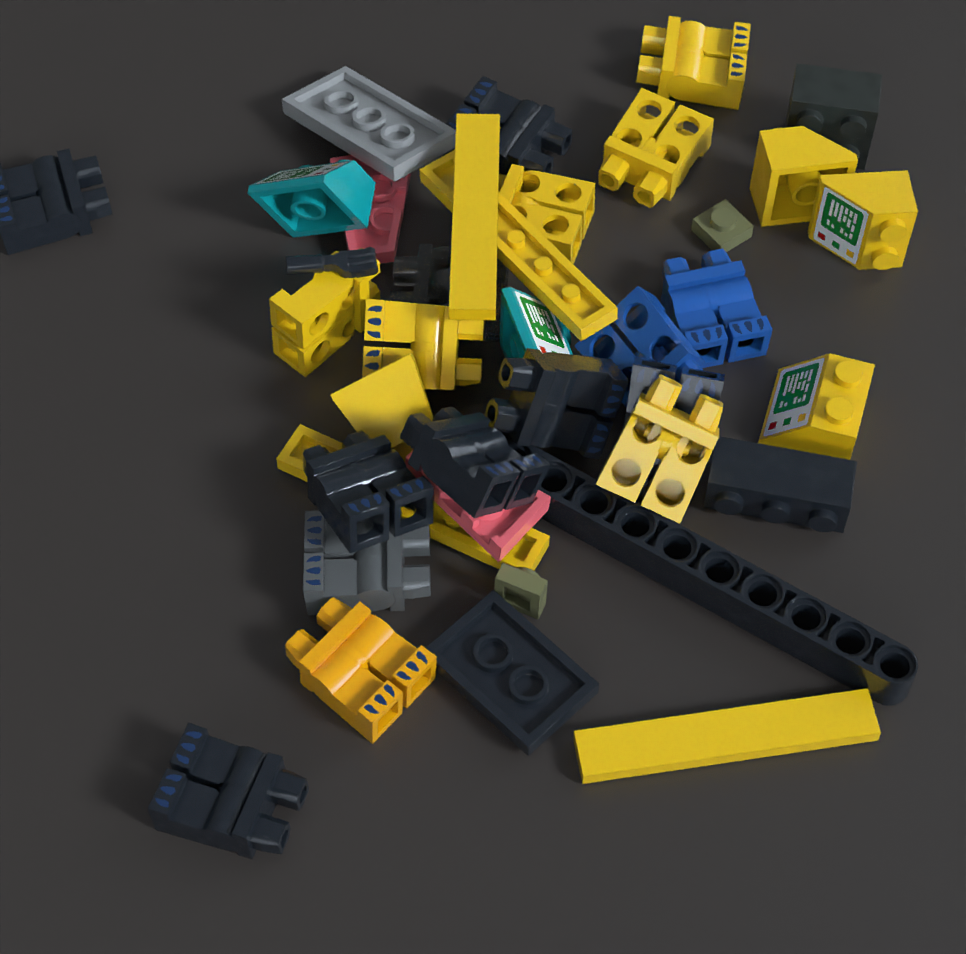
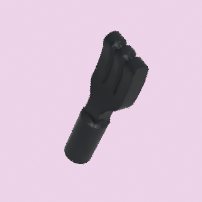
(346, 263)

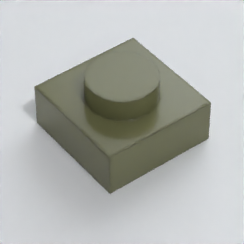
(722, 227)
(522, 589)

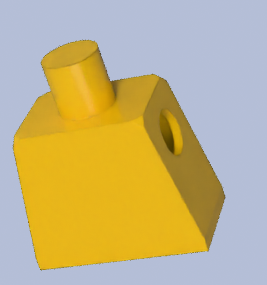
(385, 401)

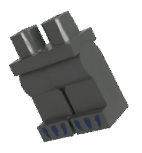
(370, 575)

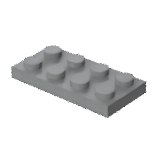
(370, 123)

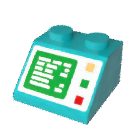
(317, 198)
(530, 324)

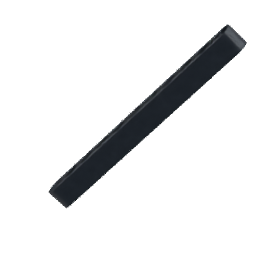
(735, 596)

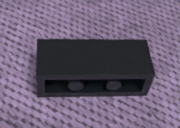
(780, 485)

